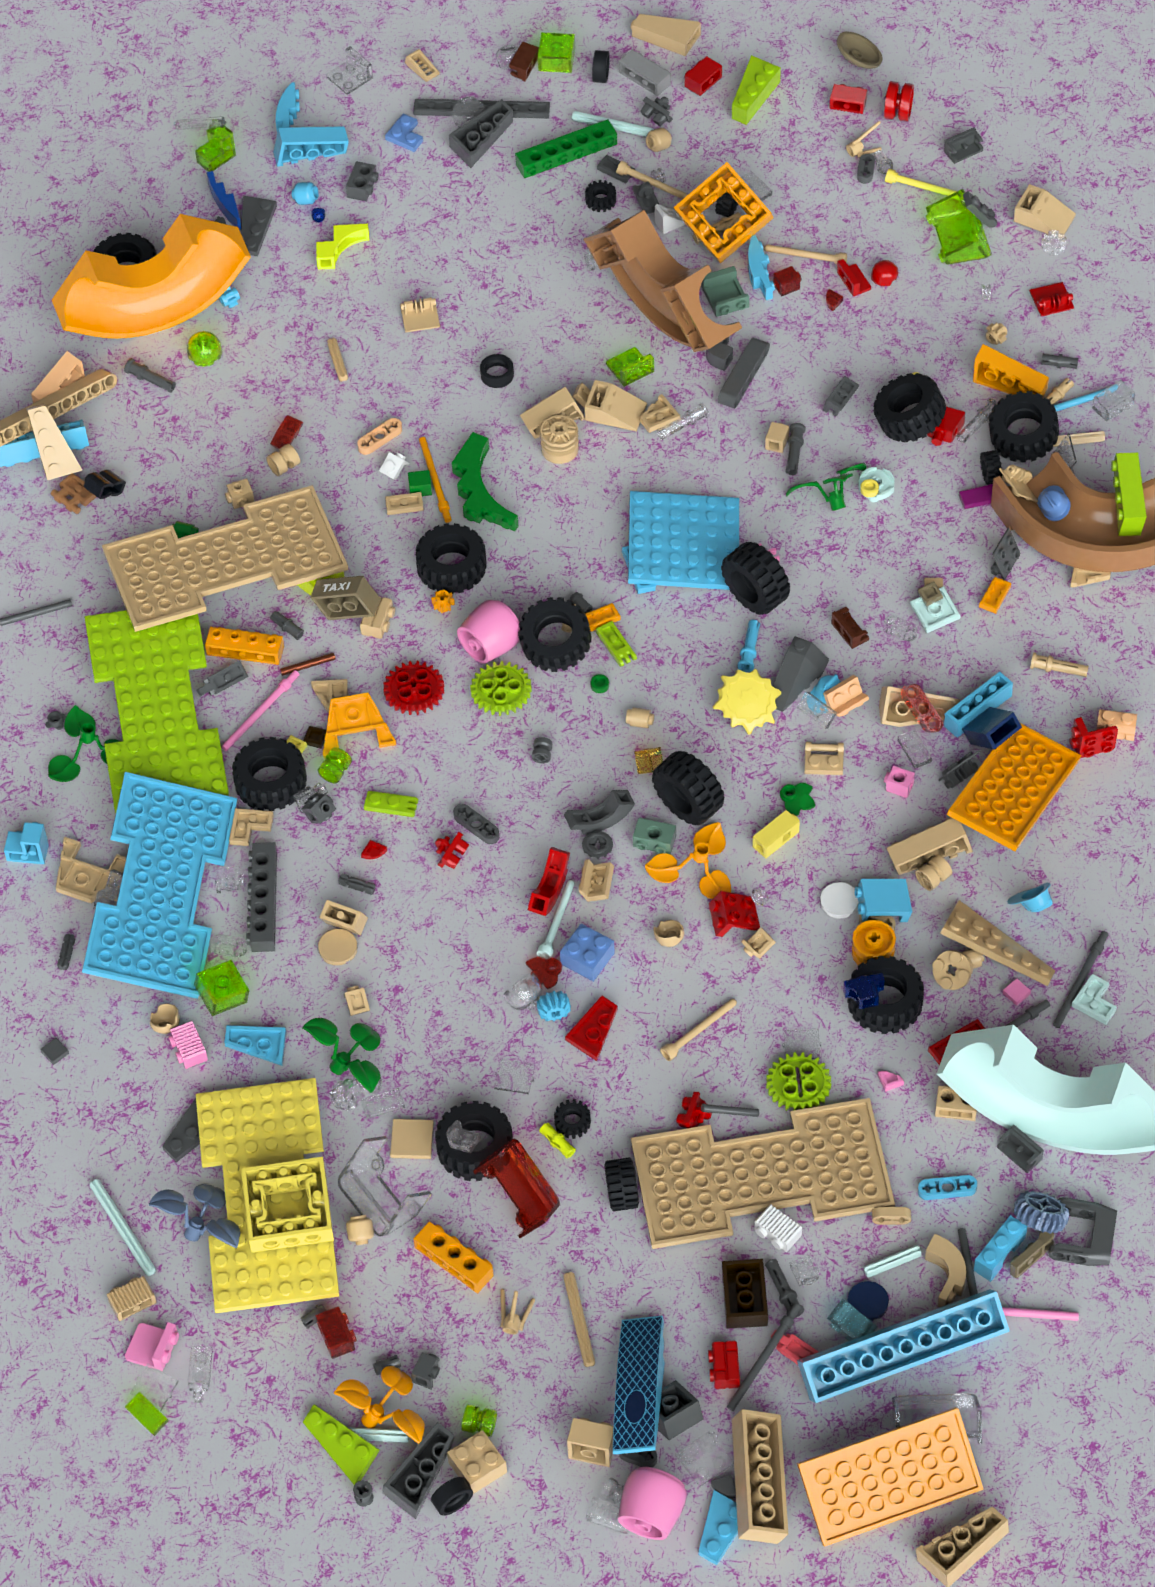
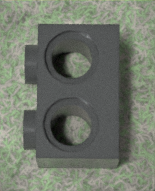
(361, 181)

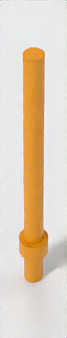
(443, 505)

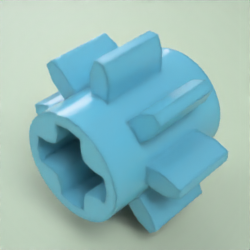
(229, 297)

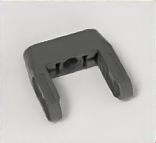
(1102, 1236)

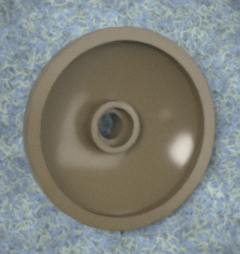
(859, 50)

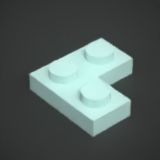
(1090, 1000)

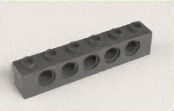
(262, 940)

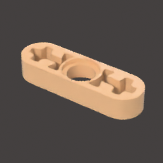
(376, 443)

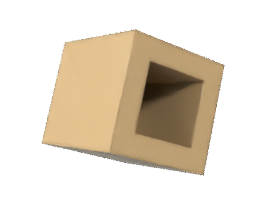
(777, 437)

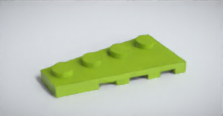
(344, 1445)

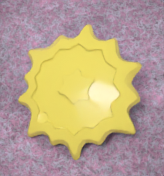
(747, 699)

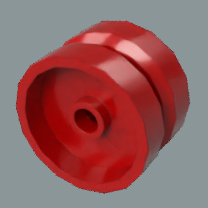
(896, 100)

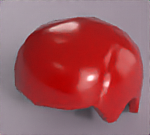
(884, 273)

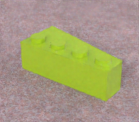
(1128, 494)

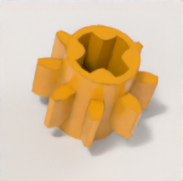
(443, 601)

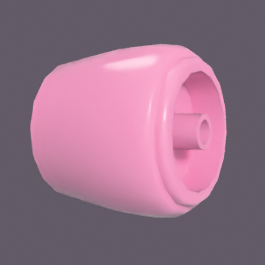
(489, 631)
(651, 1502)

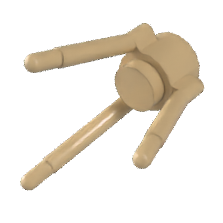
(855, 147)
(512, 1323)

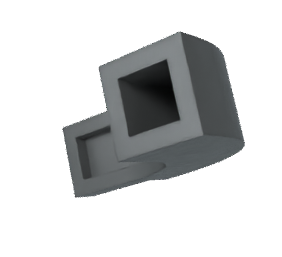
(602, 816)

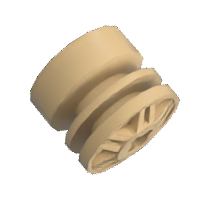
(559, 439)

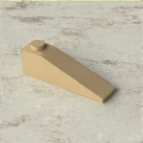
(896, 713)

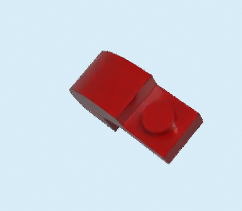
(551, 884)

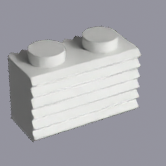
(777, 1228)

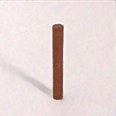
(307, 664)

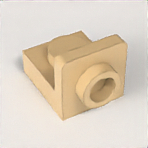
(356, 1000)

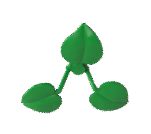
(836, 497)
(76, 723)
(365, 1071)

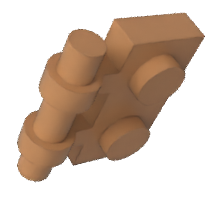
(74, 487)

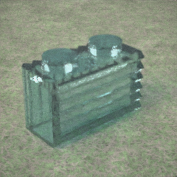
(850, 1321)

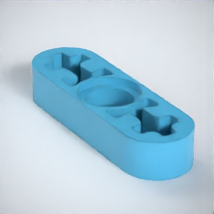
(941, 1194)

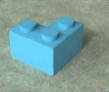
(27, 845)

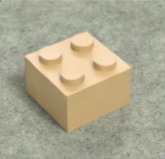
(590, 1442)
(477, 1461)

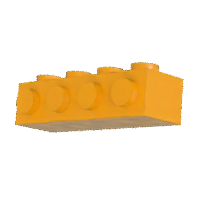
(244, 645)

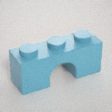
(1005, 1240)

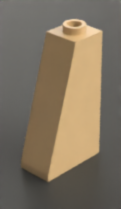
(666, 32)

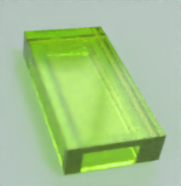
(146, 1413)

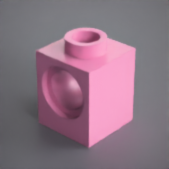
(899, 788)

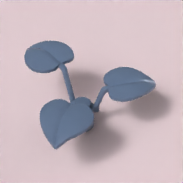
(172, 1203)

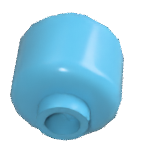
(305, 193)

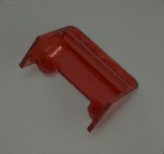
(522, 1183)

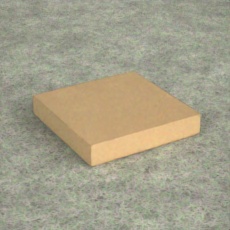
(412, 1139)

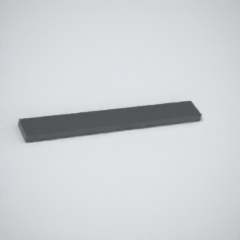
(444, 107)

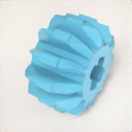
(553, 1006)

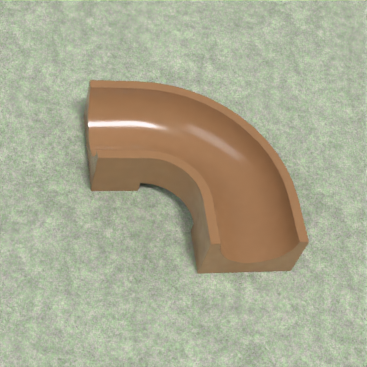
(657, 282)
(1088, 533)

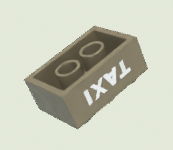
(345, 598)

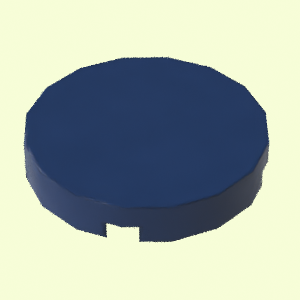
(869, 1299)

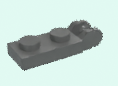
(980, 210)

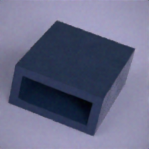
(992, 728)

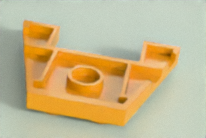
(355, 715)

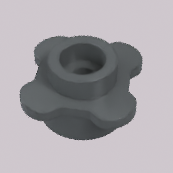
(55, 716)

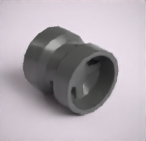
(542, 749)

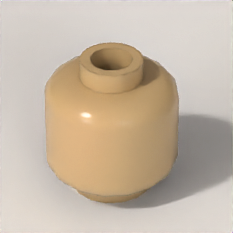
(658, 139)
(359, 1229)

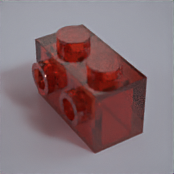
(336, 1332)

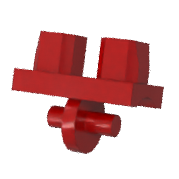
(449, 858)
(694, 1115)

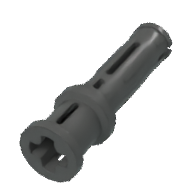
(143, 372)
(795, 443)
(787, 1295)

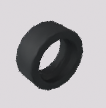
(600, 66)
(496, 360)
(452, 1496)

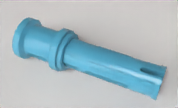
(748, 652)

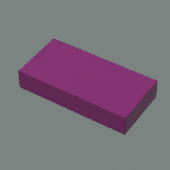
(976, 496)

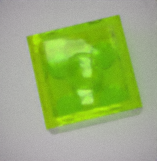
(556, 52)
(221, 987)

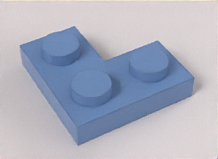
(402, 134)

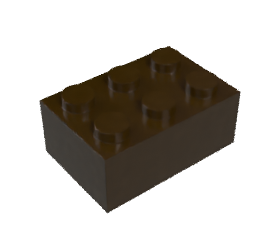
(744, 1293)

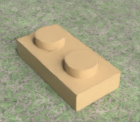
(404, 503)

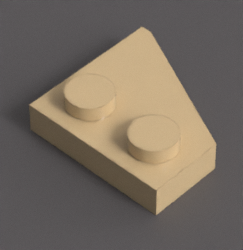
(658, 415)
(1083, 577)
(329, 690)

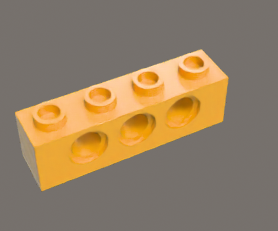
(473, 1278)

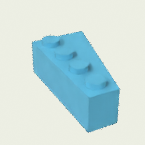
(309, 142)

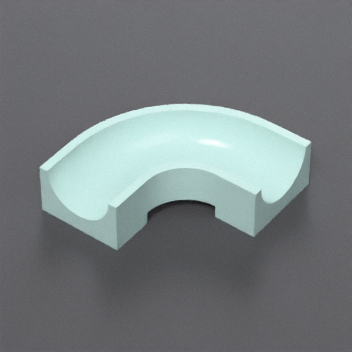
(1090, 1115)

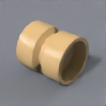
(282, 460)
(934, 872)

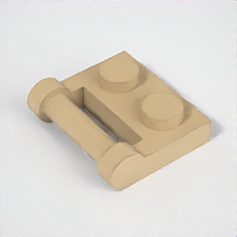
(822, 763)

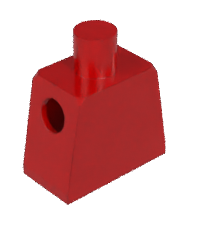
(949, 427)

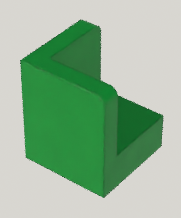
(420, 482)

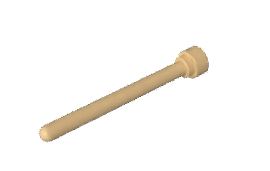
(624, 169)
(807, 254)
(670, 1050)

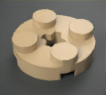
(963, 972)

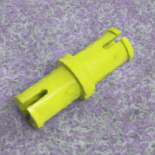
(557, 1140)

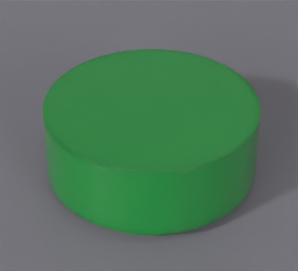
(599, 683)

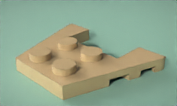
(80, 878)

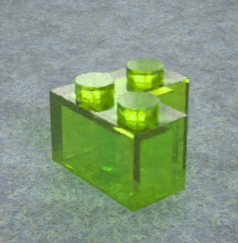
(217, 150)

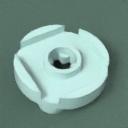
(883, 476)

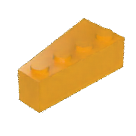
(1007, 374)

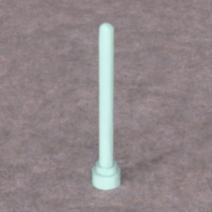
(546, 949)

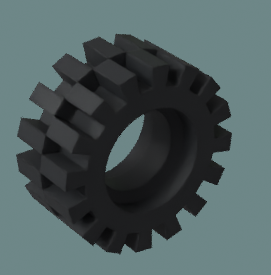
(600, 203)
(726, 205)
(990, 466)
(572, 1108)

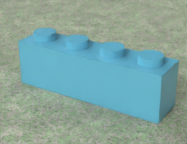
(990, 694)

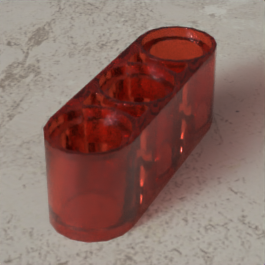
(913, 705)

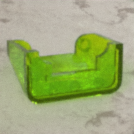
(958, 230)

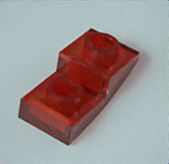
(286, 432)

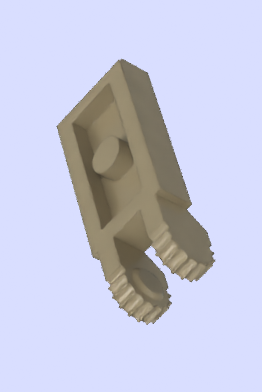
(1032, 1254)

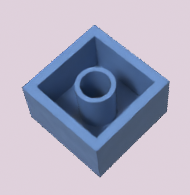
(587, 952)

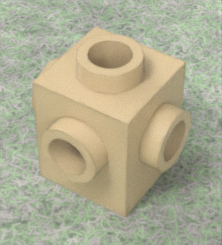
(239, 493)

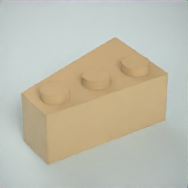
(557, 404)

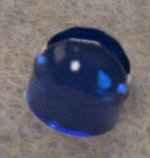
(318, 214)

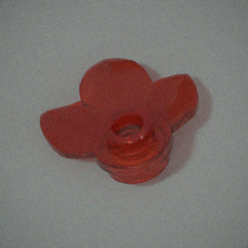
(541, 966)

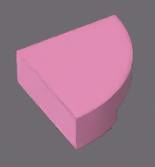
(890, 1080)

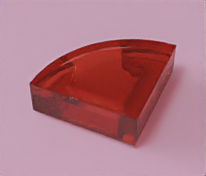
(833, 299)

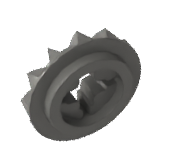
(590, 841)

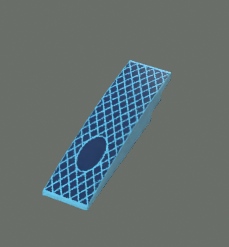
(638, 1385)

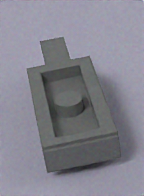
(223, 679)

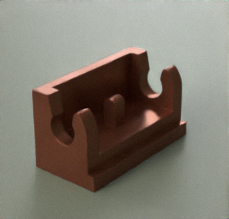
(524, 61)
(848, 628)

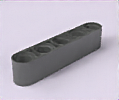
(743, 372)

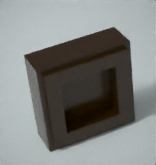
(315, 737)

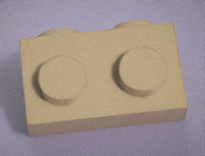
(596, 880)

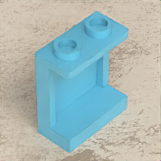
(883, 898)

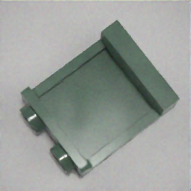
(724, 291)

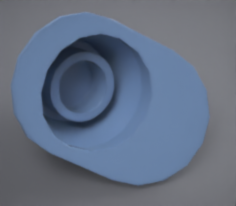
(1054, 503)

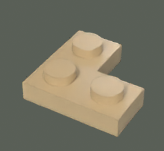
(246, 821)

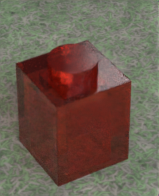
(787, 280)

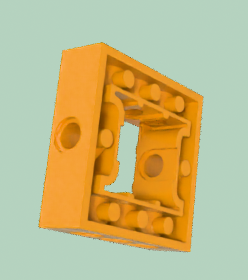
(720, 182)

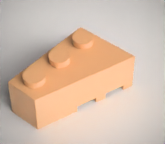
(64, 373)

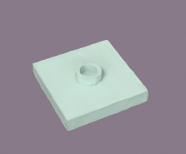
(936, 614)

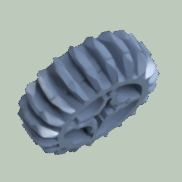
(1041, 1212)

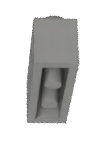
(644, 72)

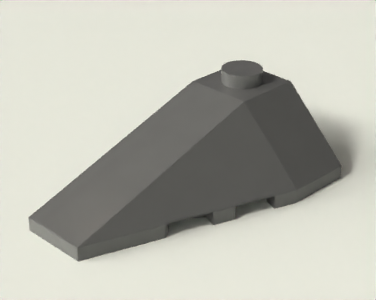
(798, 670)

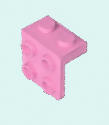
(152, 1345)

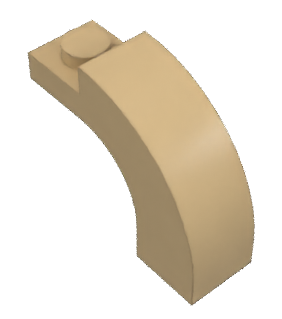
(949, 1258)

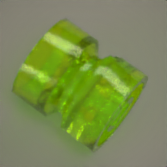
(333, 767)
(476, 1420)

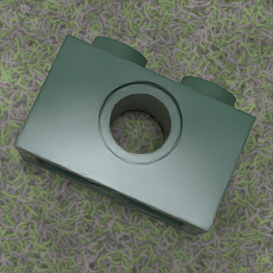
(647, 829)

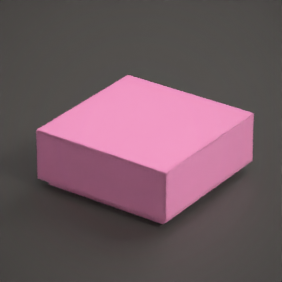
(1016, 992)

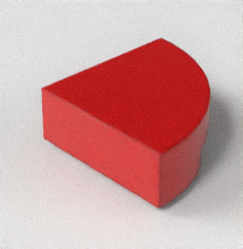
(373, 850)

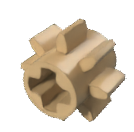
(996, 333)

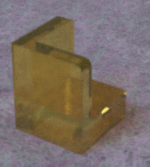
(648, 759)

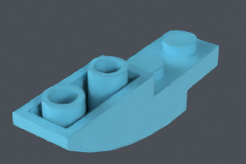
(287, 107)
(758, 268)

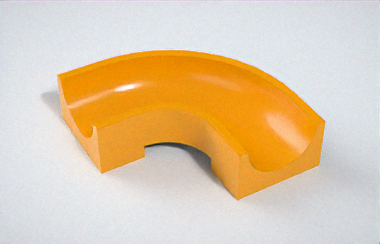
(151, 296)

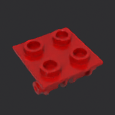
(1052, 299)

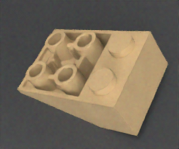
(1042, 211)
(613, 406)

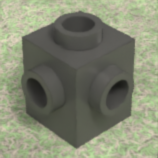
(319, 808)

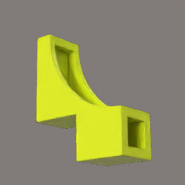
(344, 236)

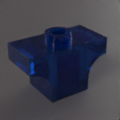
(864, 990)

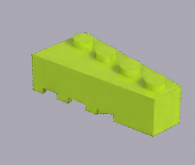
(755, 88)

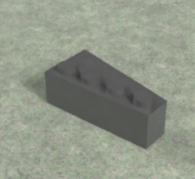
(481, 132)
(416, 1475)

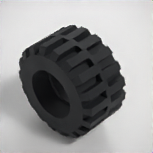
(621, 1184)

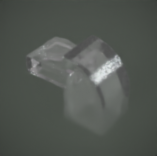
(110, 893)

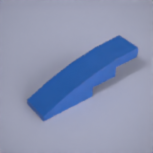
(224, 201)

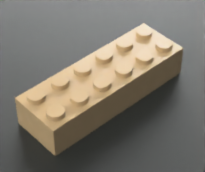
(759, 1476)

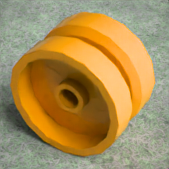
(872, 940)

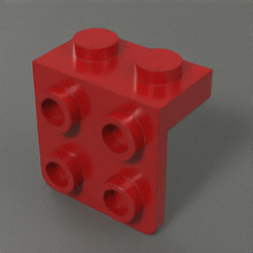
(1092, 742)
(731, 911)

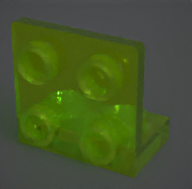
(631, 366)

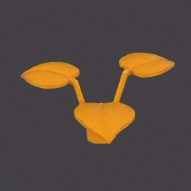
(706, 841)
(357, 1395)

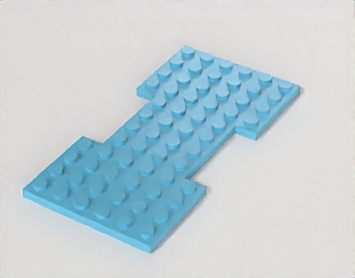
(151, 928)

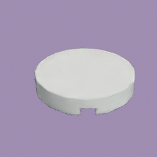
(839, 900)

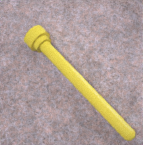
(893, 177)

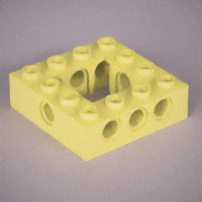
(282, 1178)

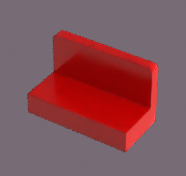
(852, 278)

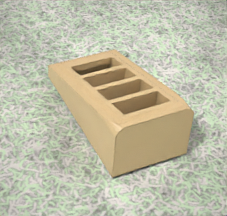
(418, 55)

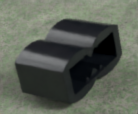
(104, 484)

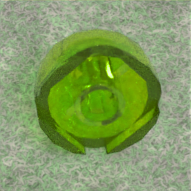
(204, 348)

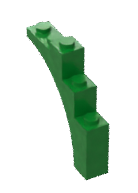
(479, 502)

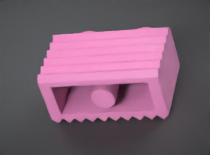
(188, 1045)

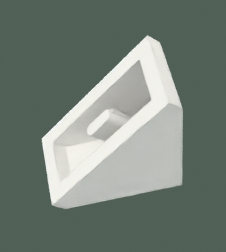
(667, 219)

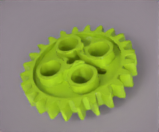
(500, 688)
(779, 1083)

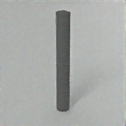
(729, 1110)

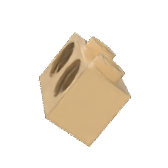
(955, 1108)

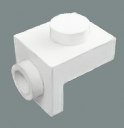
(393, 465)

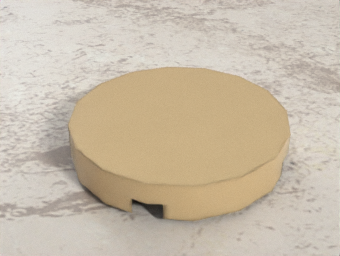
(337, 946)

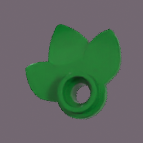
(799, 799)

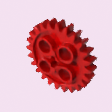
(416, 687)

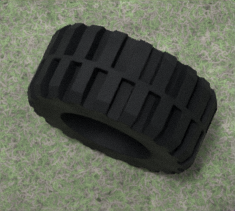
(127, 248)
(903, 393)
(1019, 407)
(451, 540)
(755, 578)
(554, 612)
(267, 754)
(688, 788)
(890, 1016)
(472, 1117)

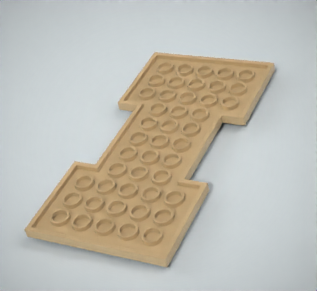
(169, 575)
(824, 1161)

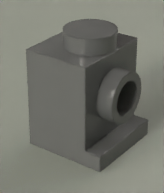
(426, 1370)

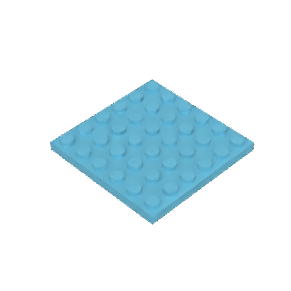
(681, 539)

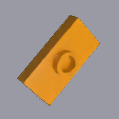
(995, 595)
(602, 616)

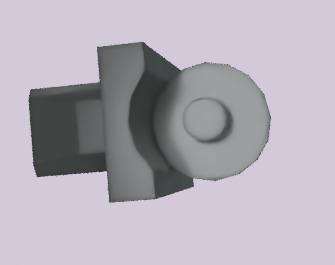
(658, 108)
(645, 197)

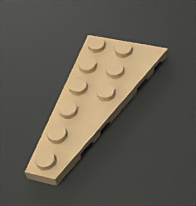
(980, 935)

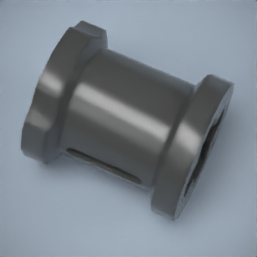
(359, 1488)

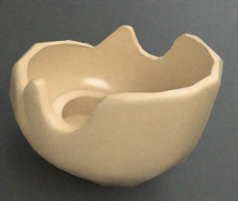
(669, 933)
(165, 1018)

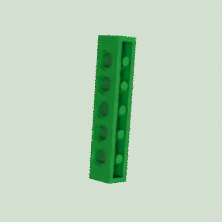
(566, 148)

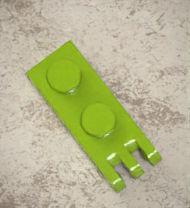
(615, 643)
(390, 803)

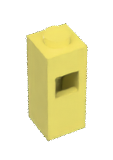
(776, 834)

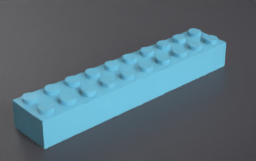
(903, 1346)

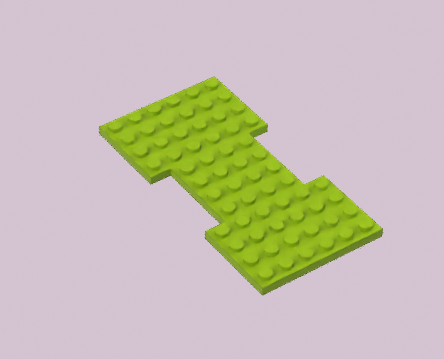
(155, 702)

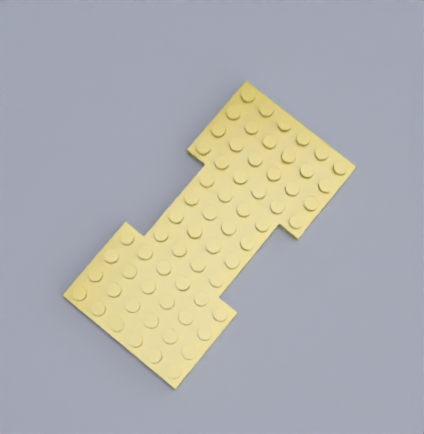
(258, 1129)

